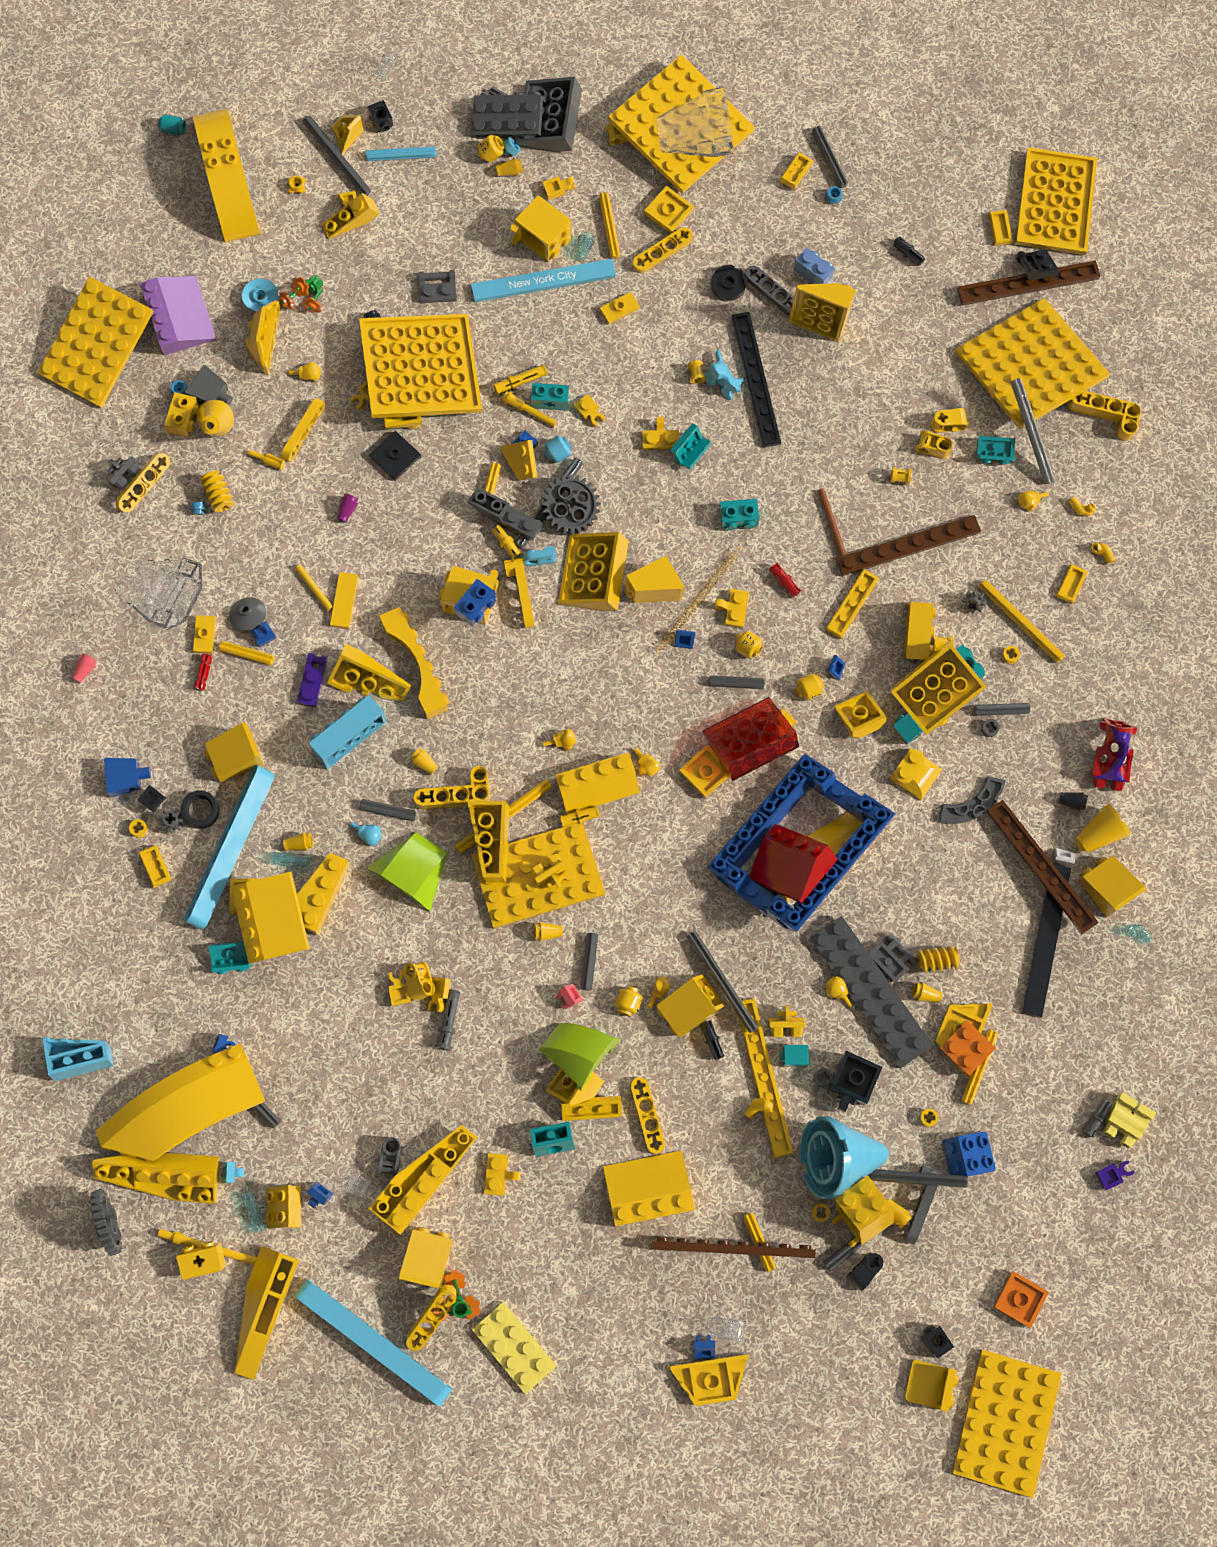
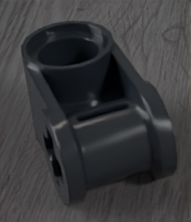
(863, 1273)

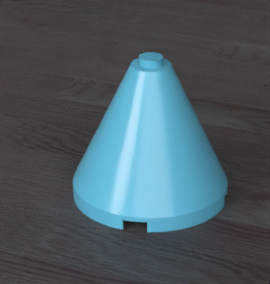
(837, 1156)

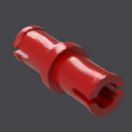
(784, 580)

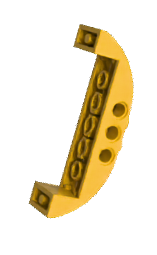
(226, 175)

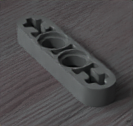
(770, 293)

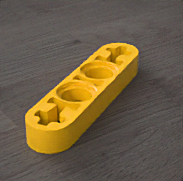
(662, 250)
(302, 429)
(140, 479)
(648, 1115)
(430, 1317)

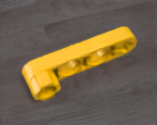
(516, 568)

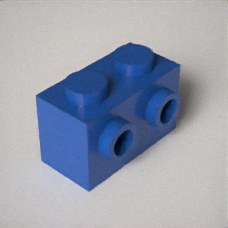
(475, 603)

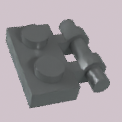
(888, 962)

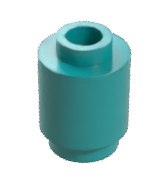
(172, 124)

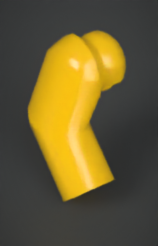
(1086, 510)
(1103, 550)
(758, 1104)

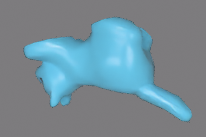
(721, 376)

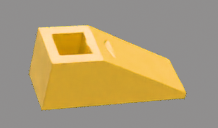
(353, 215)

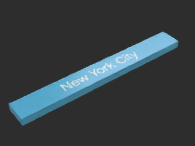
(543, 280)

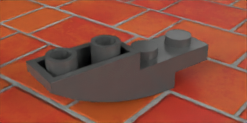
(504, 515)

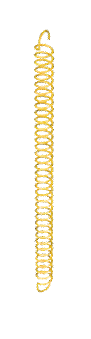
(699, 598)

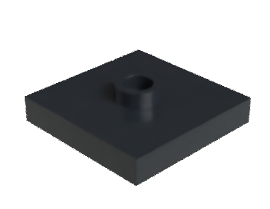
(395, 455)

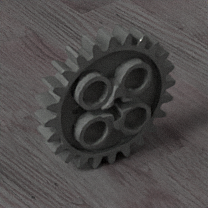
(567, 520)
(106, 1222)

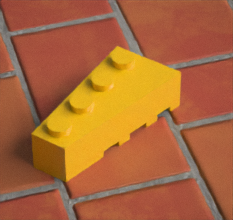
(490, 828)
(320, 891)

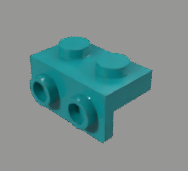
(690, 447)
(995, 449)
(228, 957)

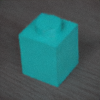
(907, 728)
(794, 1056)

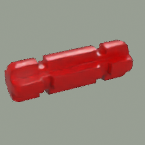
(203, 672)

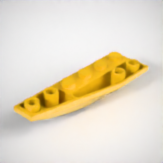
(169, 1176)
(420, 1180)
(262, 1306)

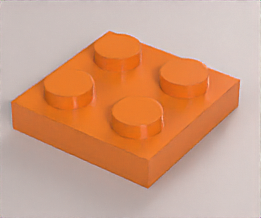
(967, 1048)
(1021, 1299)

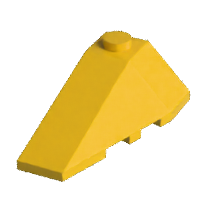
(362, 673)

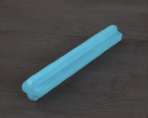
(400, 153)

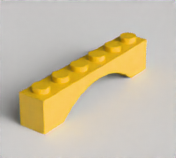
(397, 628)

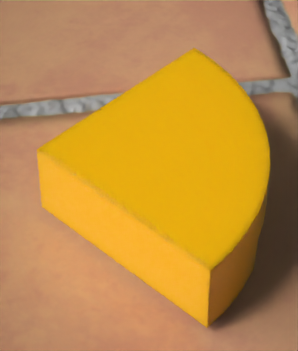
(346, 197)

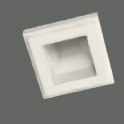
(1064, 857)

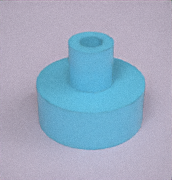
(511, 147)

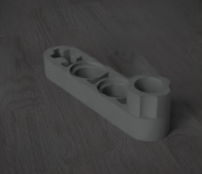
(922, 1207)

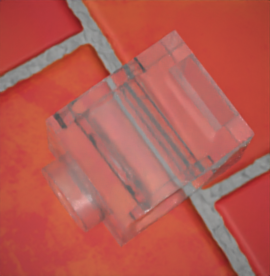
(354, 1184)

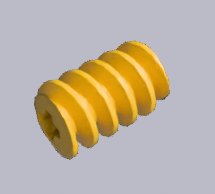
(216, 491)
(937, 958)

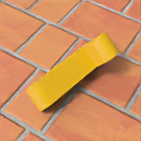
(1103, 411)
(451, 793)

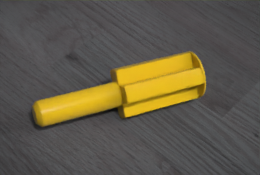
(269, 459)

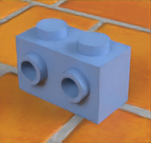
(813, 267)

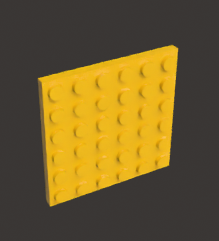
(668, 90)
(1040, 352)
(419, 365)

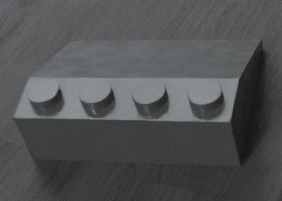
(558, 113)

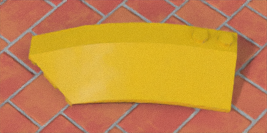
(182, 1105)

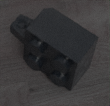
(854, 1080)

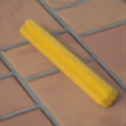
(609, 225)
(976, 1076)

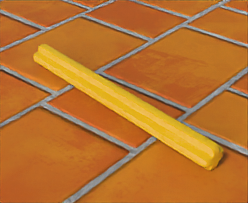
(1021, 621)
(514, 808)

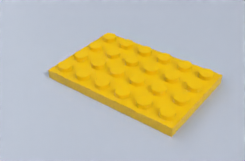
(1056, 201)
(95, 341)
(521, 896)
(1006, 1423)

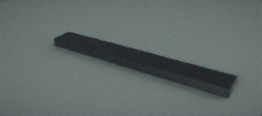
(756, 379)
(1044, 952)

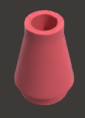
(83, 667)

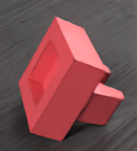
(570, 996)

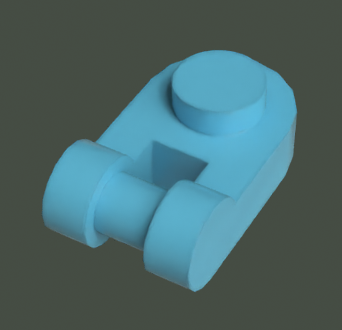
(540, 557)

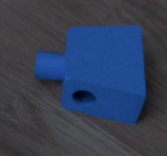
(124, 775)

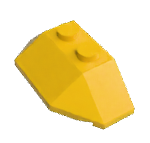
(263, 335)

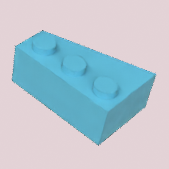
(75, 1057)

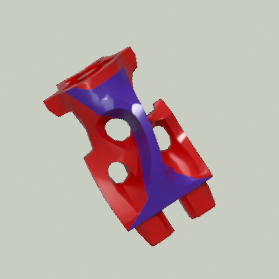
(1113, 769)

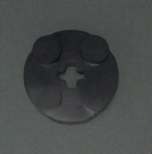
(726, 292)

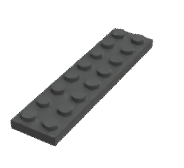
(871, 992)

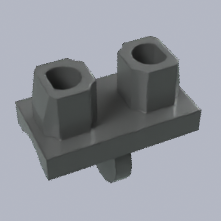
(118, 479)

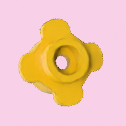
(296, 180)

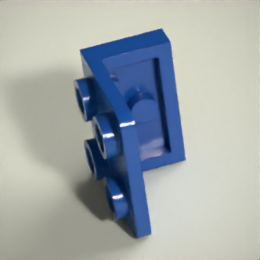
(969, 1154)

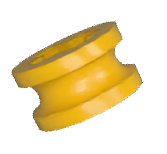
(1016, 653)
(135, 823)
(931, 1123)
(826, 1213)

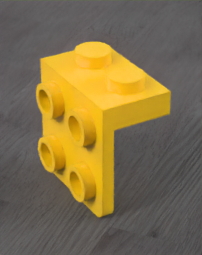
(931, 1385)

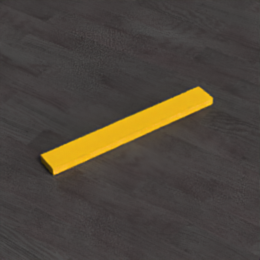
(766, 1084)

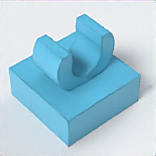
(231, 1172)

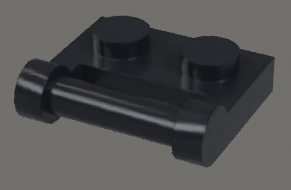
(1041, 261)

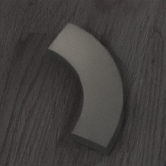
(976, 806)

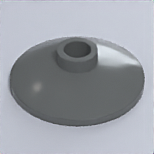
(252, 618)

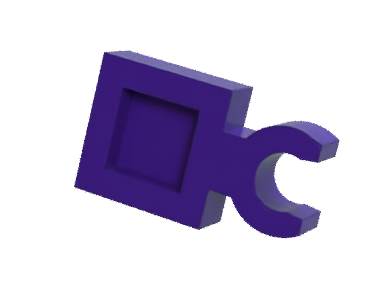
(1112, 1176)

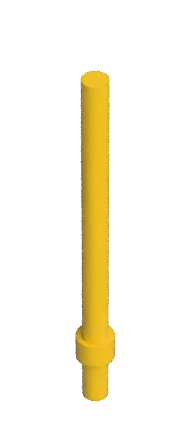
(179, 1238)

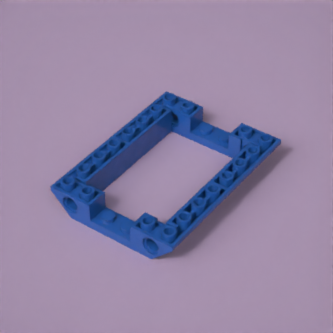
(772, 810)

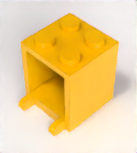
(542, 229)
(459, 582)
(863, 1211)

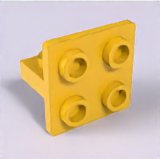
(283, 1207)

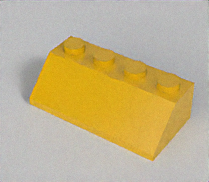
(597, 783)
(837, 832)

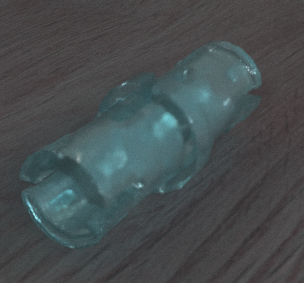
(291, 859)
(253, 1211)

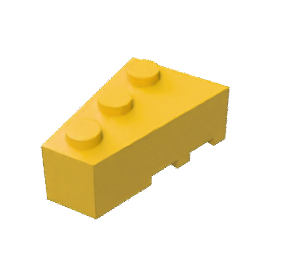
(919, 630)

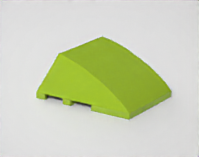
(413, 868)
(577, 1050)

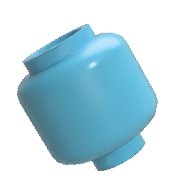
(557, 449)

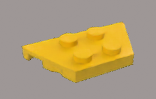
(957, 1015)
(711, 1379)

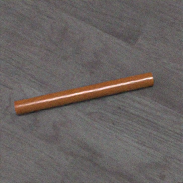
(832, 523)

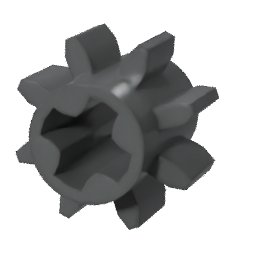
(974, 601)
(174, 824)

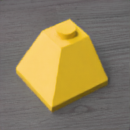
(567, 1090)

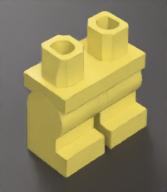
(1127, 1123)

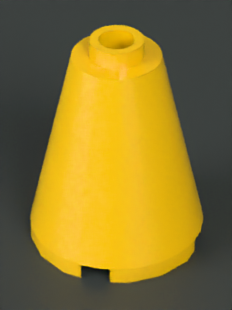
(215, 418)
(1102, 830)

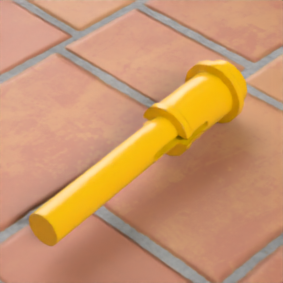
(518, 403)

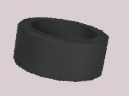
(200, 794)

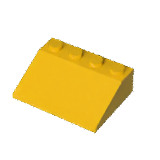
(822, 308)
(594, 571)
(937, 688)
(270, 917)
(648, 1188)

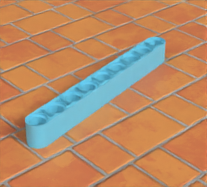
(229, 847)
(373, 1343)

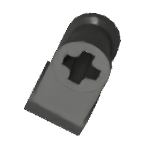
(389, 1158)

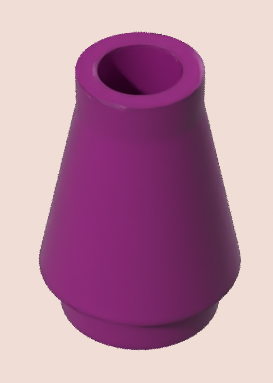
(347, 506)

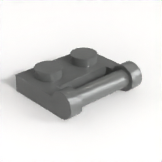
(438, 291)

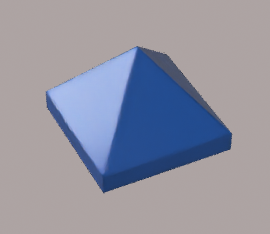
(684, 639)
(836, 667)

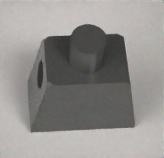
(208, 387)

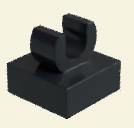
(151, 798)

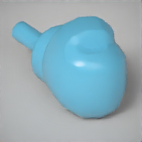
(370, 834)

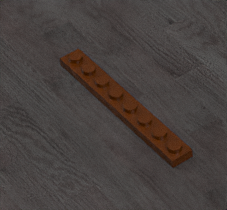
(1021, 284)
(908, 545)
(1042, 867)
(742, 1248)

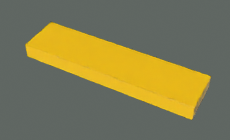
(852, 604)

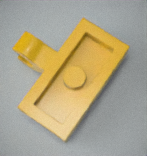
(659, 438)
(734, 608)
(497, 1174)

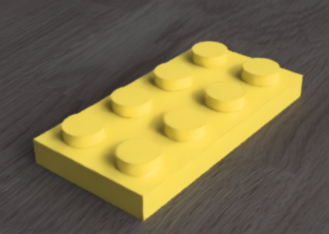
(514, 1347)

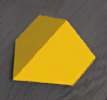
(347, 130)

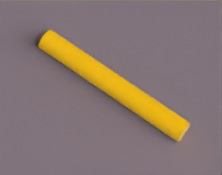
(314, 588)

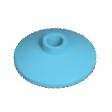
(258, 288)

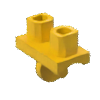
(542, 876)
(786, 1019)

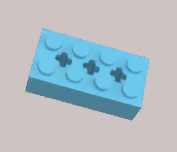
(347, 731)

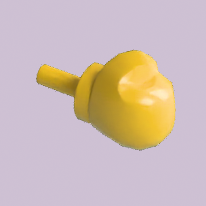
(309, 371)
(1029, 499)
(563, 738)
(647, 763)
(661, 988)
(837, 988)

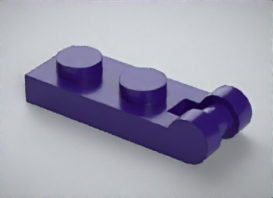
(312, 680)

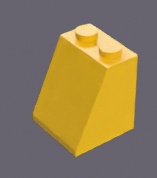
(654, 583)
(233, 753)
(1110, 885)
(690, 1005)
(426, 1258)

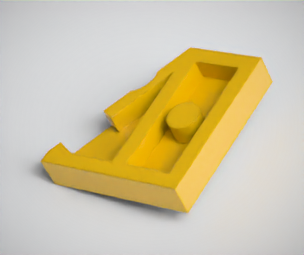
(521, 459)

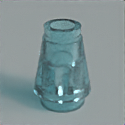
(584, 244)

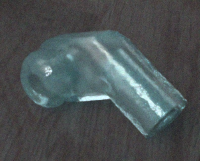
(1138, 930)

